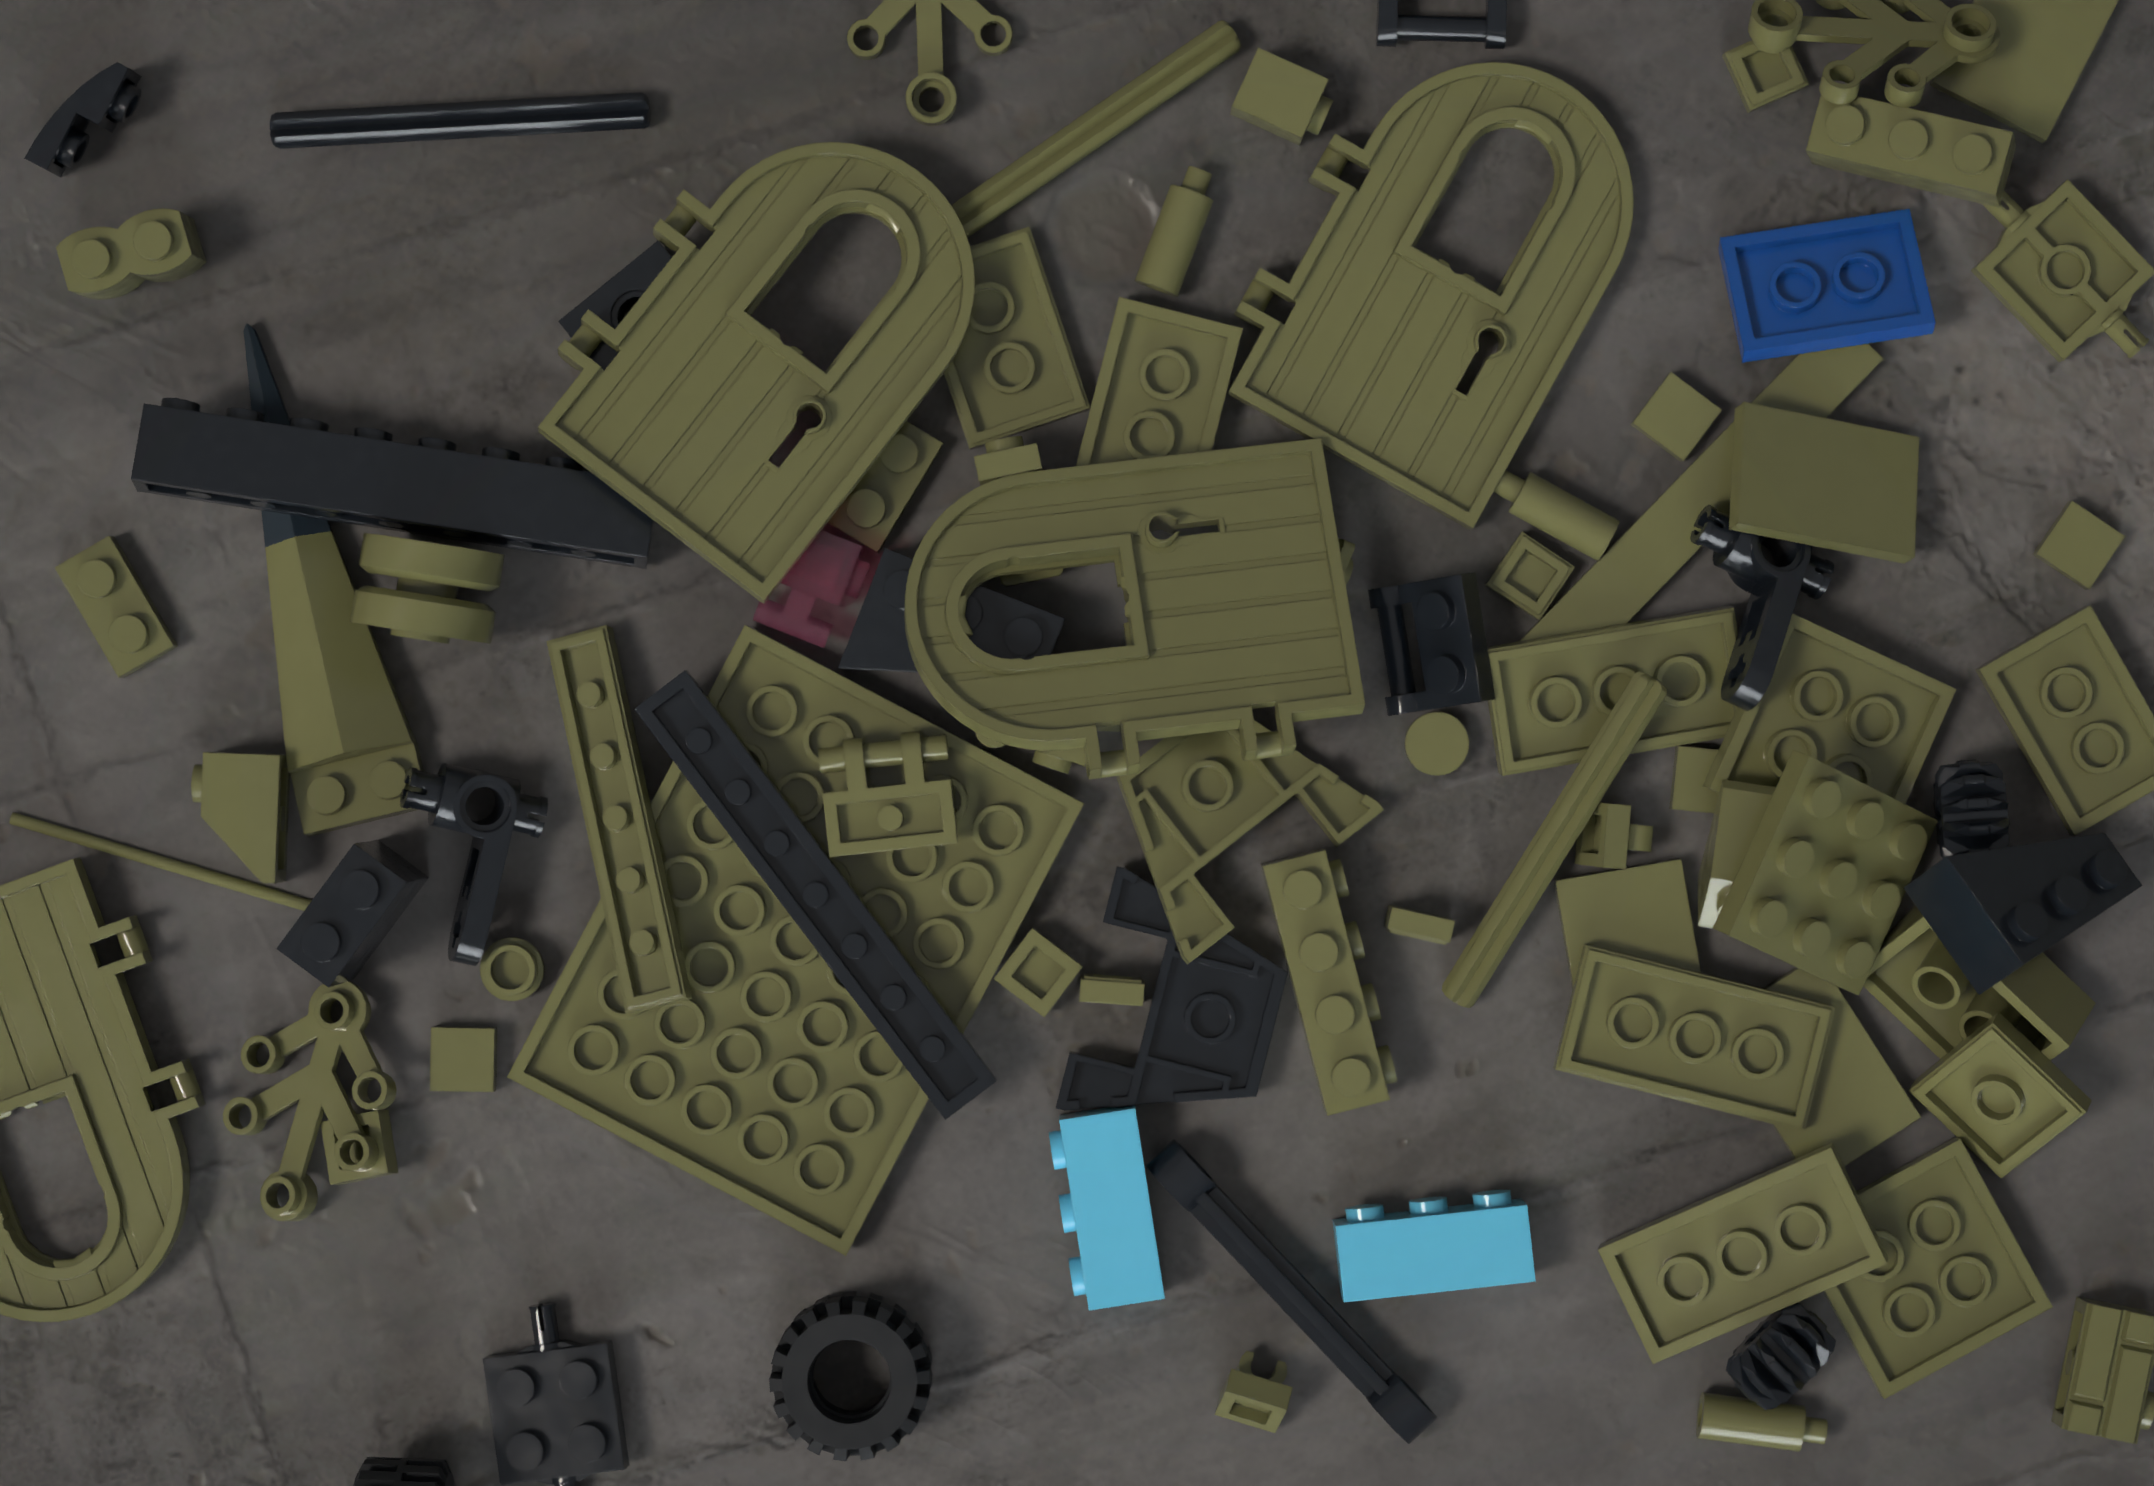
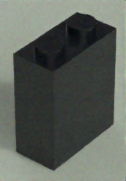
(352, 913)

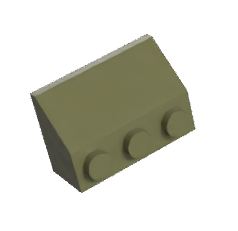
(1941, 1007)

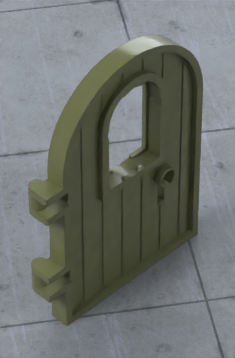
(1392, 330)
(713, 393)
(1210, 615)
(79, 1036)

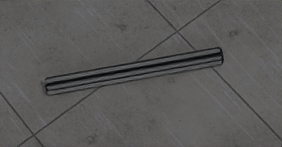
(460, 120)

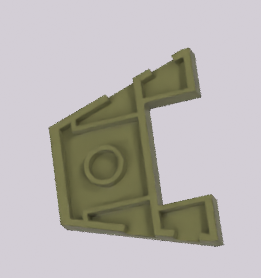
(1202, 798)

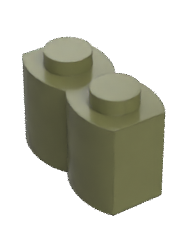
(114, 262)

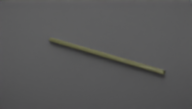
(159, 861)

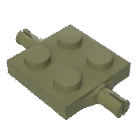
(2064, 272)

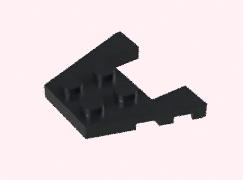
(1203, 1025)

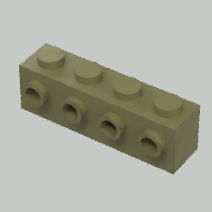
(1326, 982)

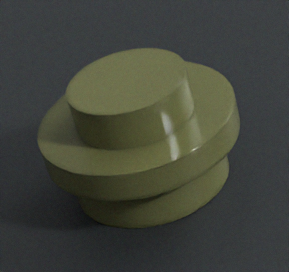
(512, 969)

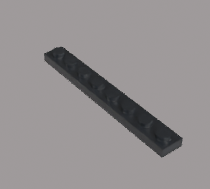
(815, 894)

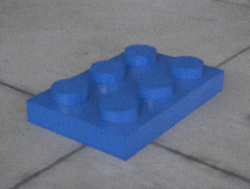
(1826, 285)

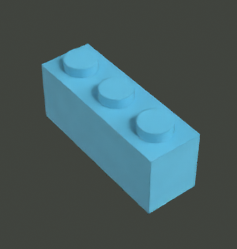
(1108, 1207)
(1433, 1247)

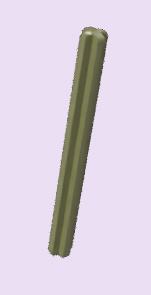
(1096, 126)
(1554, 839)

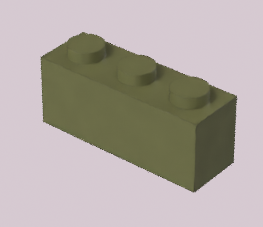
(1913, 149)

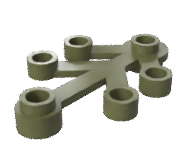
(1952, 35)
(929, 46)
(316, 1091)

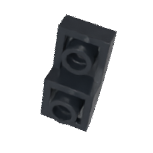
(101, 100)

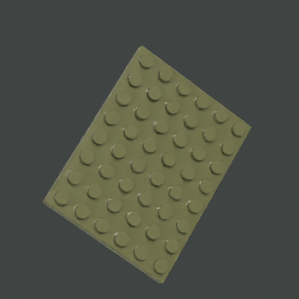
(772, 1065)

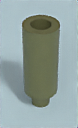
(1176, 234)
(1558, 513)
(1746, 1423)

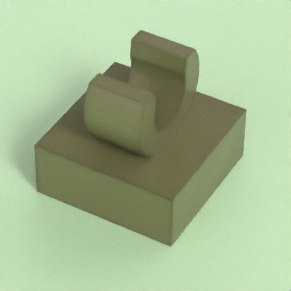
(1610, 836)
(1253, 1398)

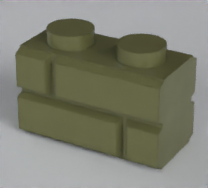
(2107, 1372)

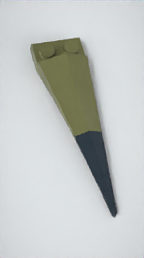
(338, 704)

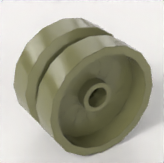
(427, 589)

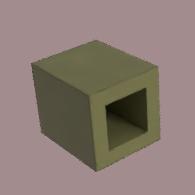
(1282, 97)

